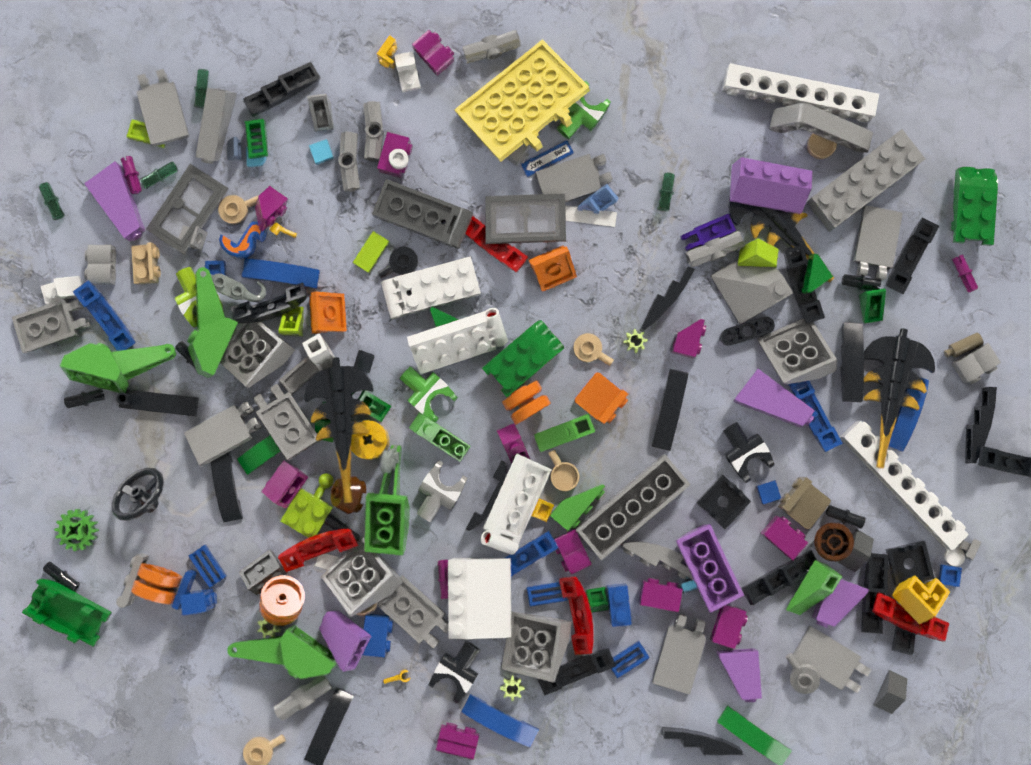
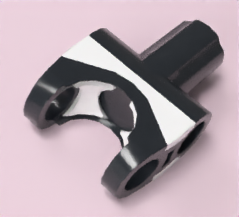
(744, 450)
(457, 669)

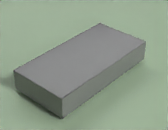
(299, 375)

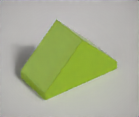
(758, 254)
(292, 323)

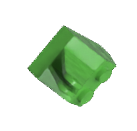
(111, 370)
(295, 650)

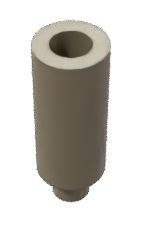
(964, 345)

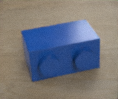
(198, 601)
(619, 605)
(378, 627)

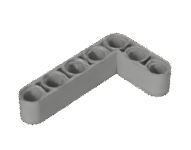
(822, 124)

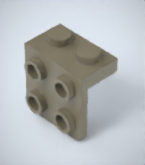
(804, 502)

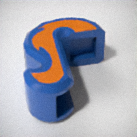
(246, 245)

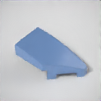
(599, 200)

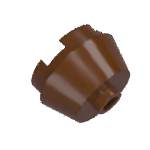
(358, 487)
(834, 542)

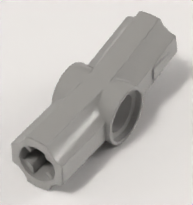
(491, 47)
(373, 119)
(349, 173)
(715, 249)
(302, 697)

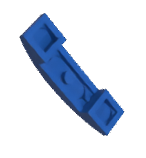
(280, 272)
(105, 316)
(907, 420)
(820, 425)
(532, 552)
(499, 721)

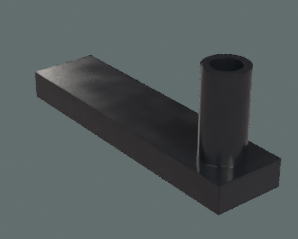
(158, 402)

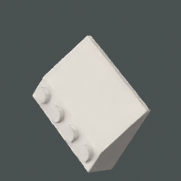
(479, 598)

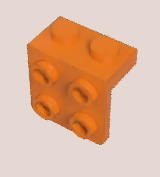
(601, 398)

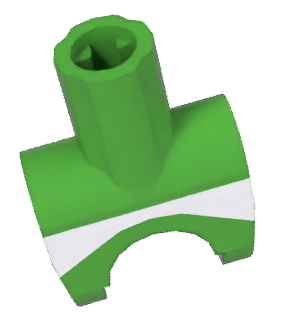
(584, 114)
(425, 391)

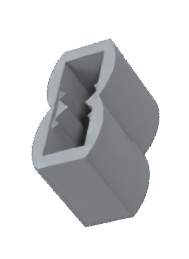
(101, 264)
(976, 363)

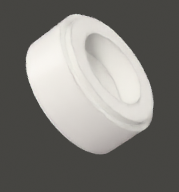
(398, 159)
(955, 557)

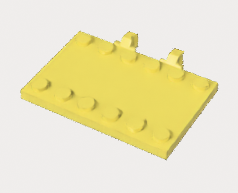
(523, 101)

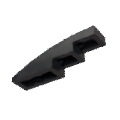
(281, 89)
(662, 303)
(852, 362)
(670, 409)
(978, 433)
(779, 578)
(877, 582)
(709, 744)

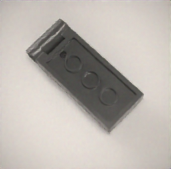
(422, 214)

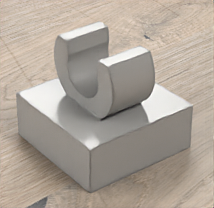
(970, 548)

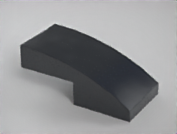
(903, 641)

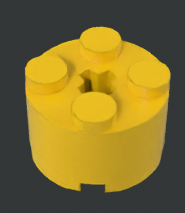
(379, 437)

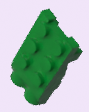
(974, 205)
(524, 357)
(66, 612)

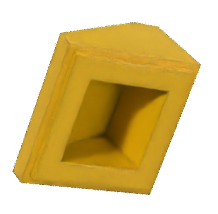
(542, 510)

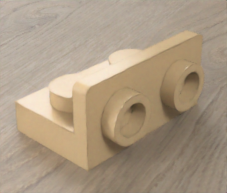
(145, 264)

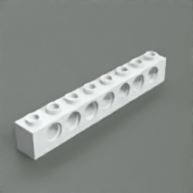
(866, 100)
(956, 530)

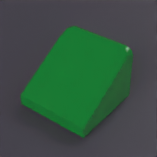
(597, 599)

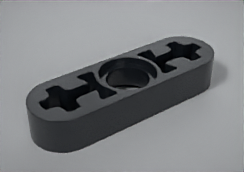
(731, 330)

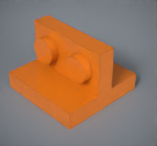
(553, 268)
(327, 312)

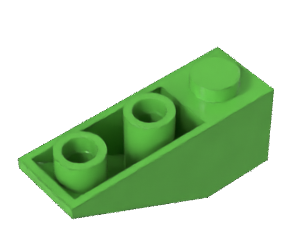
(564, 433)
(439, 436)
(572, 508)
(816, 586)

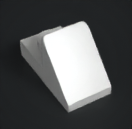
(407, 71)
(60, 289)

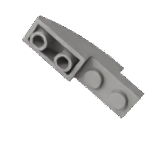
(652, 553)

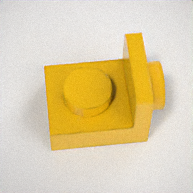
(386, 50)

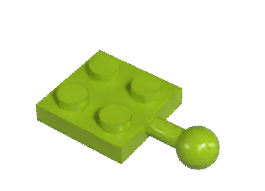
(307, 510)

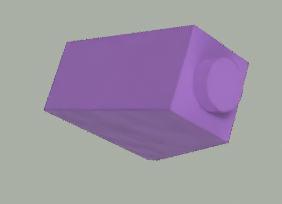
(838, 604)
(344, 639)
(743, 671)

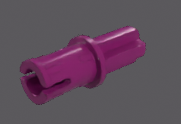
(131, 175)
(965, 273)
(443, 577)

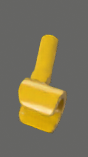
(276, 228)
(397, 677)

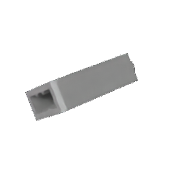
(214, 124)

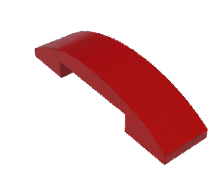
(504, 253)
(315, 546)
(894, 613)
(581, 615)

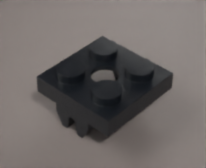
(723, 515)
(916, 551)

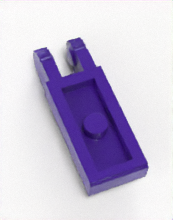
(711, 230)

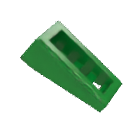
(256, 124)

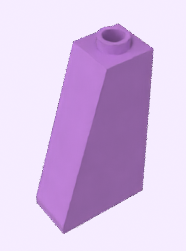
(115, 198)
(772, 399)

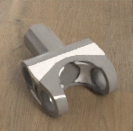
(437, 493)

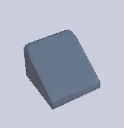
(234, 149)

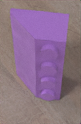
(770, 185)
(709, 567)

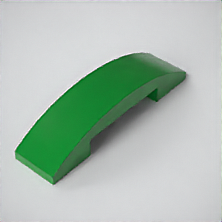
(258, 455)
(754, 736)

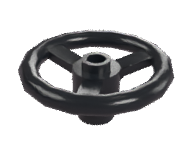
(141, 496)

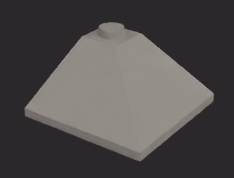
(750, 289)
(254, 352)
(798, 353)
(361, 579)
(536, 645)

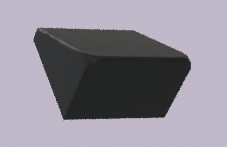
(364, 361)

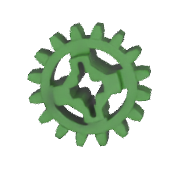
(85, 530)

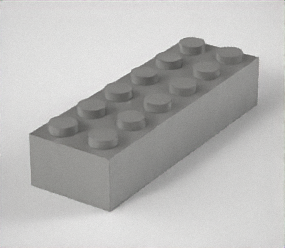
(865, 180)
(632, 506)

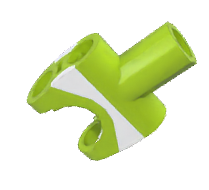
(187, 300)

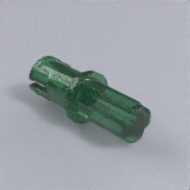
(201, 87)
(159, 175)
(666, 192)
(51, 201)

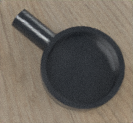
(402, 261)

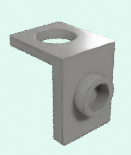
(198, 238)

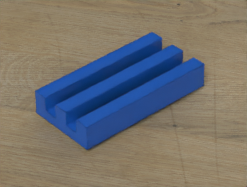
(210, 583)
(185, 587)
(547, 601)
(630, 657)

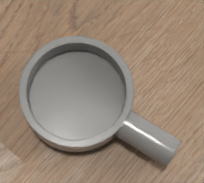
(803, 677)

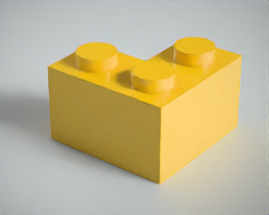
(921, 599)

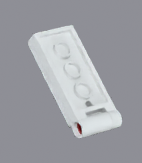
(430, 288)
(458, 340)
(514, 504)

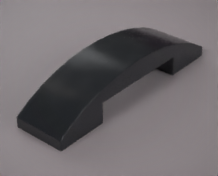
(911, 255)
(807, 302)
(271, 308)
(1004, 461)
(225, 488)
(477, 518)
(579, 669)
(328, 727)

